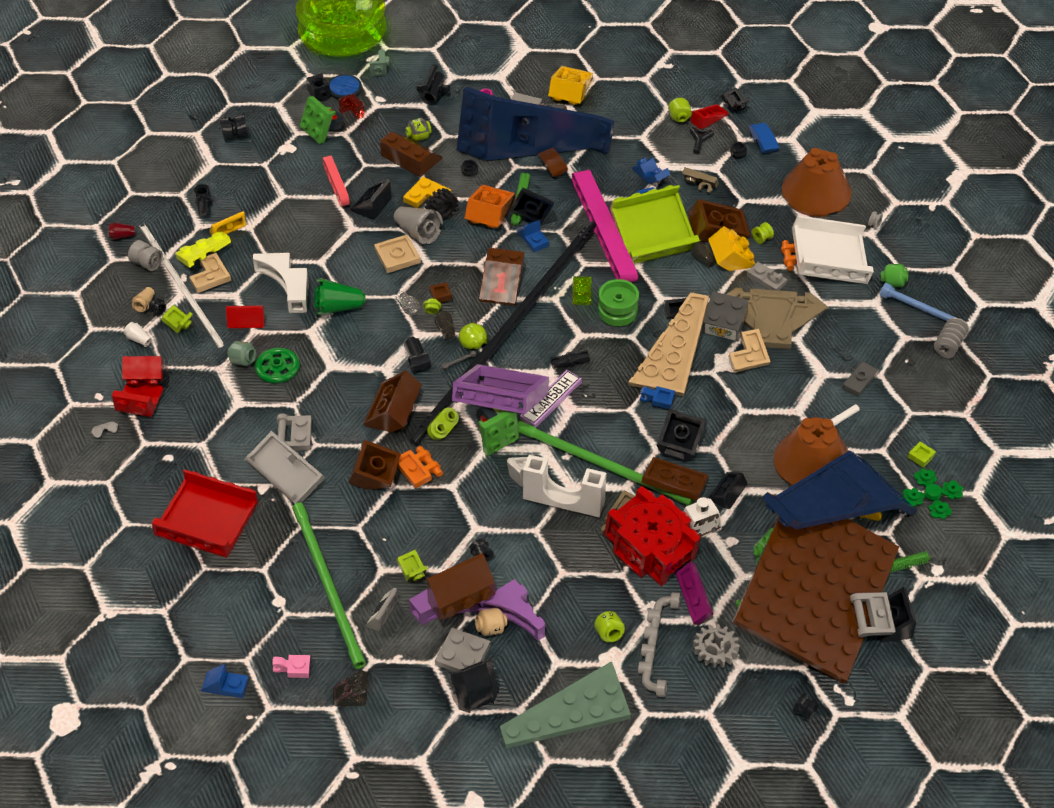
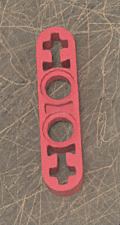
(336, 181)

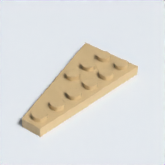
(673, 353)

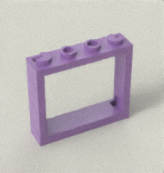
(533, 388)

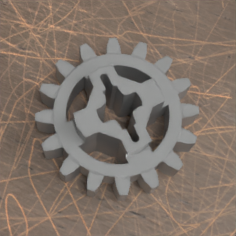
(716, 646)

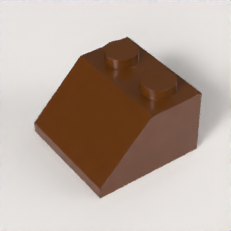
(374, 466)

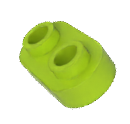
(444, 422)

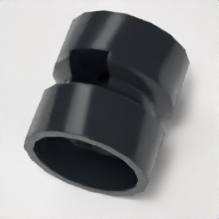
(233, 127)

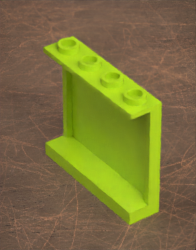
(653, 224)

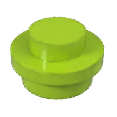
(432, 306)

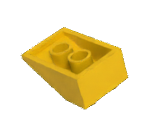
(569, 85)

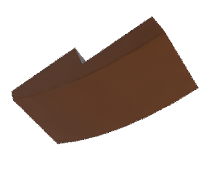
(554, 163)

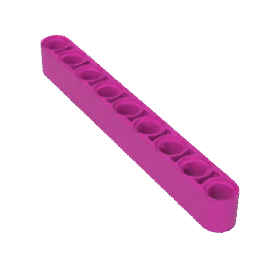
(605, 226)

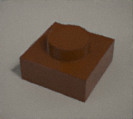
(440, 292)

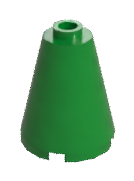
(336, 297)

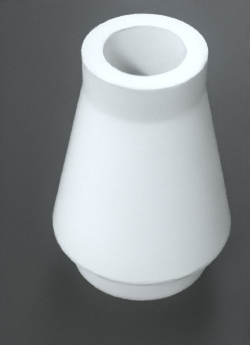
(135, 333)

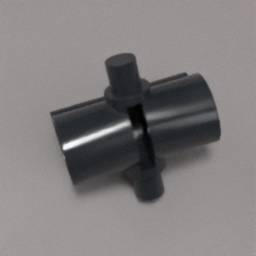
(433, 86)

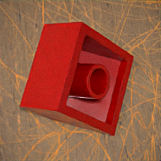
(142, 369)

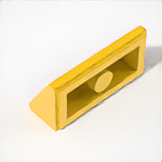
(229, 224)

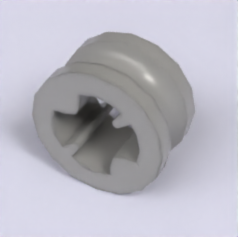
(875, 220)

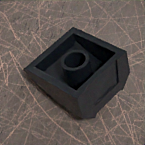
(681, 435)
(474, 686)

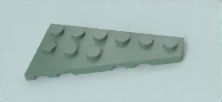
(581, 706)

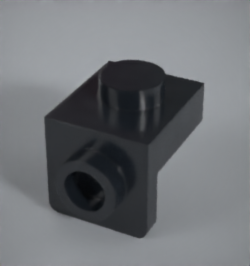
(734, 100)

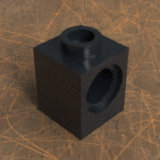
(318, 87)

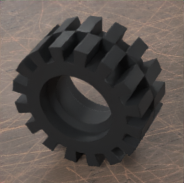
(443, 202)

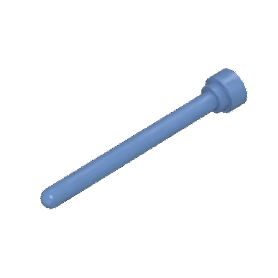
(889, 292)

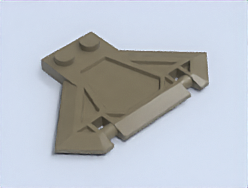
(778, 313)

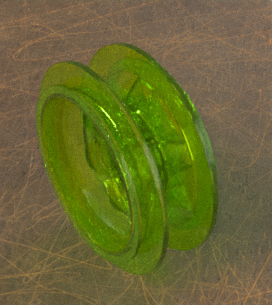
(341, 25)

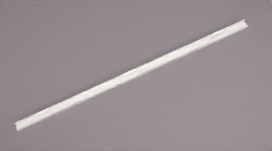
(183, 288)

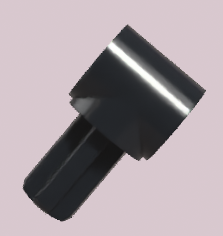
(202, 198)

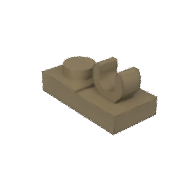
(704, 179)

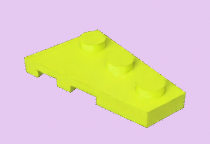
(198, 251)

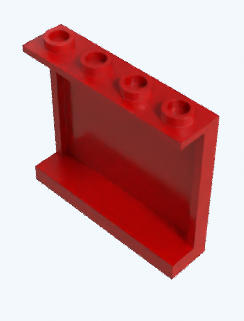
(206, 514)

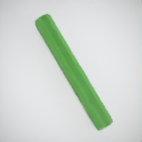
(523, 182)

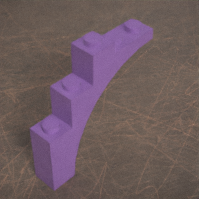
(509, 599)

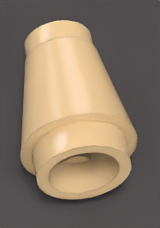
(143, 299)

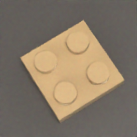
(397, 253)

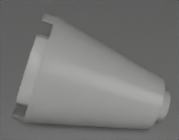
(419, 223)

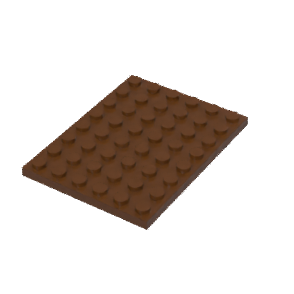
(805, 588)

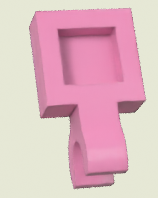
(296, 666)

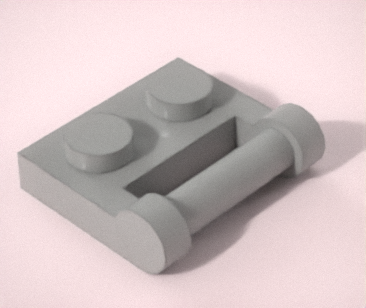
(300, 431)
(878, 612)

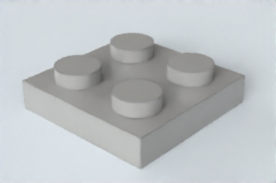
(461, 650)

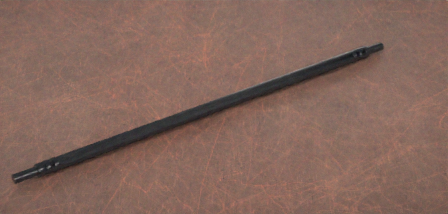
(512, 322)

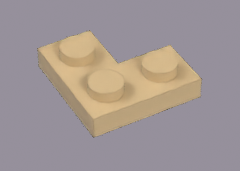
(213, 274)
(753, 356)

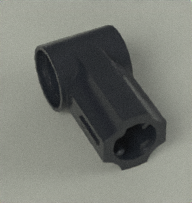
(417, 358)

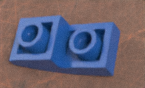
(765, 137)

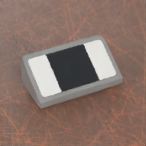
(383, 610)

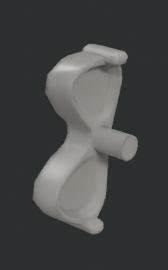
(98, 430)

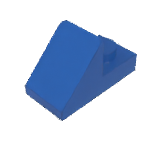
(533, 236)
(223, 683)

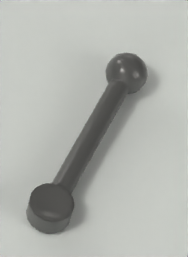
(445, 366)

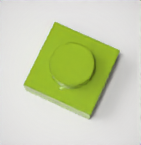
(921, 454)

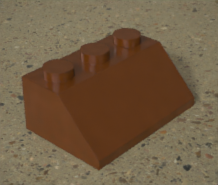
(408, 153)
(393, 403)
(460, 587)

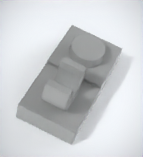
(766, 277)

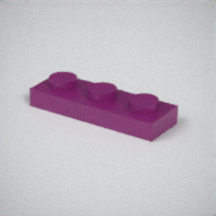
(694, 593)

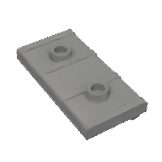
(284, 468)

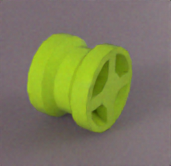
(762, 233)

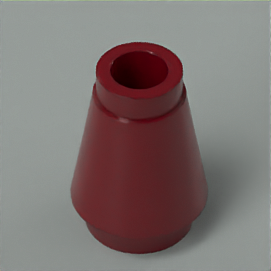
(120, 231)

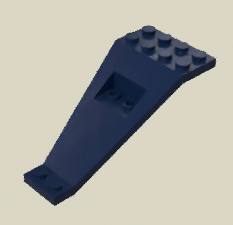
(495, 128)

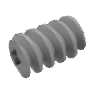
(951, 337)

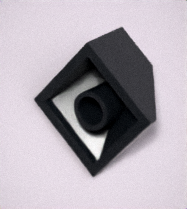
(531, 206)

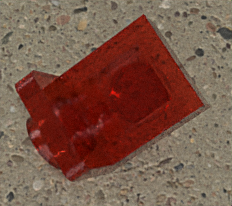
(353, 104)

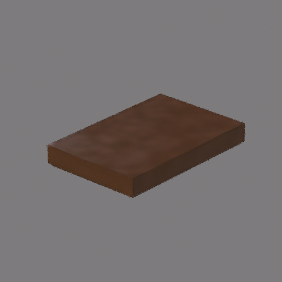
(675, 478)

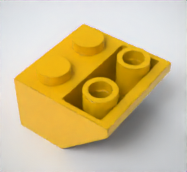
(731, 250)

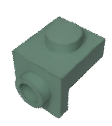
(378, 68)

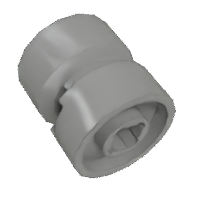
(144, 255)

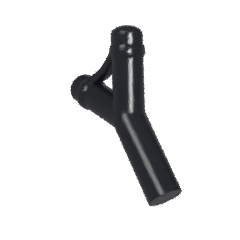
(699, 139)

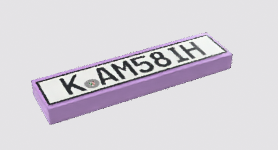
(556, 395)

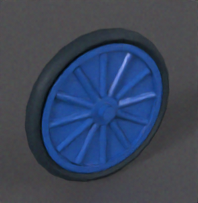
(344, 85)

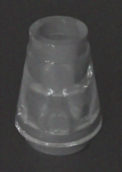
(408, 303)

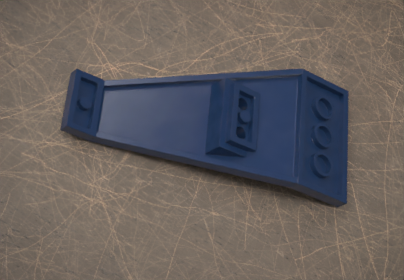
(835, 493)

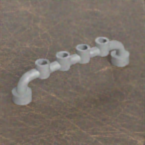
(648, 650)

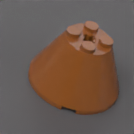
(817, 185)
(807, 449)

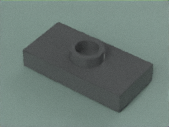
(860, 379)

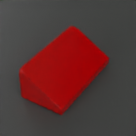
(245, 316)

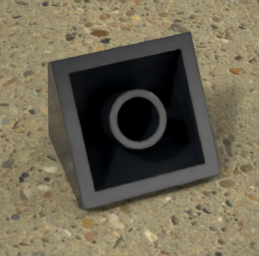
(373, 200)
(902, 616)

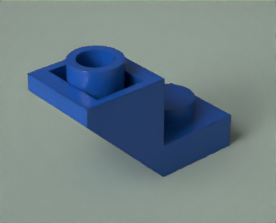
(649, 170)

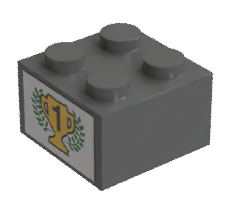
(725, 316)

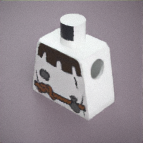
(704, 517)

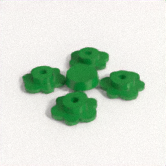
(933, 492)

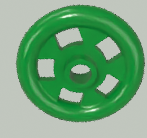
(277, 377)

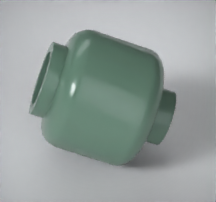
(241, 353)

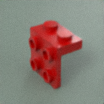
(137, 399)

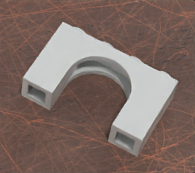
(541, 489)

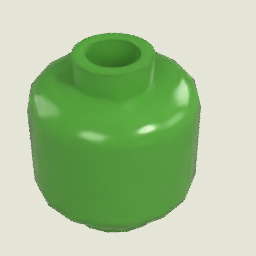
(895, 275)

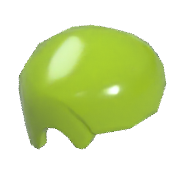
(473, 336)

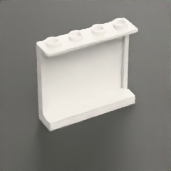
(830, 249)

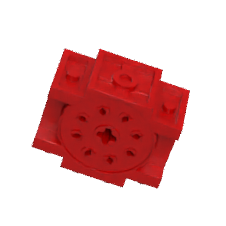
(652, 535)

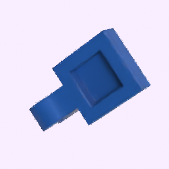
(660, 397)

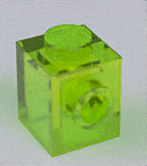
(581, 290)

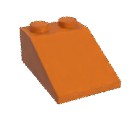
(488, 206)

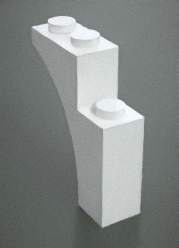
(291, 279)

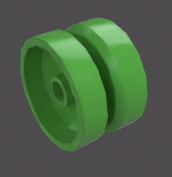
(618, 302)

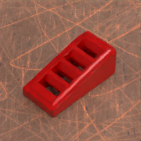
(706, 116)

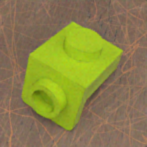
(177, 319)
(411, 566)

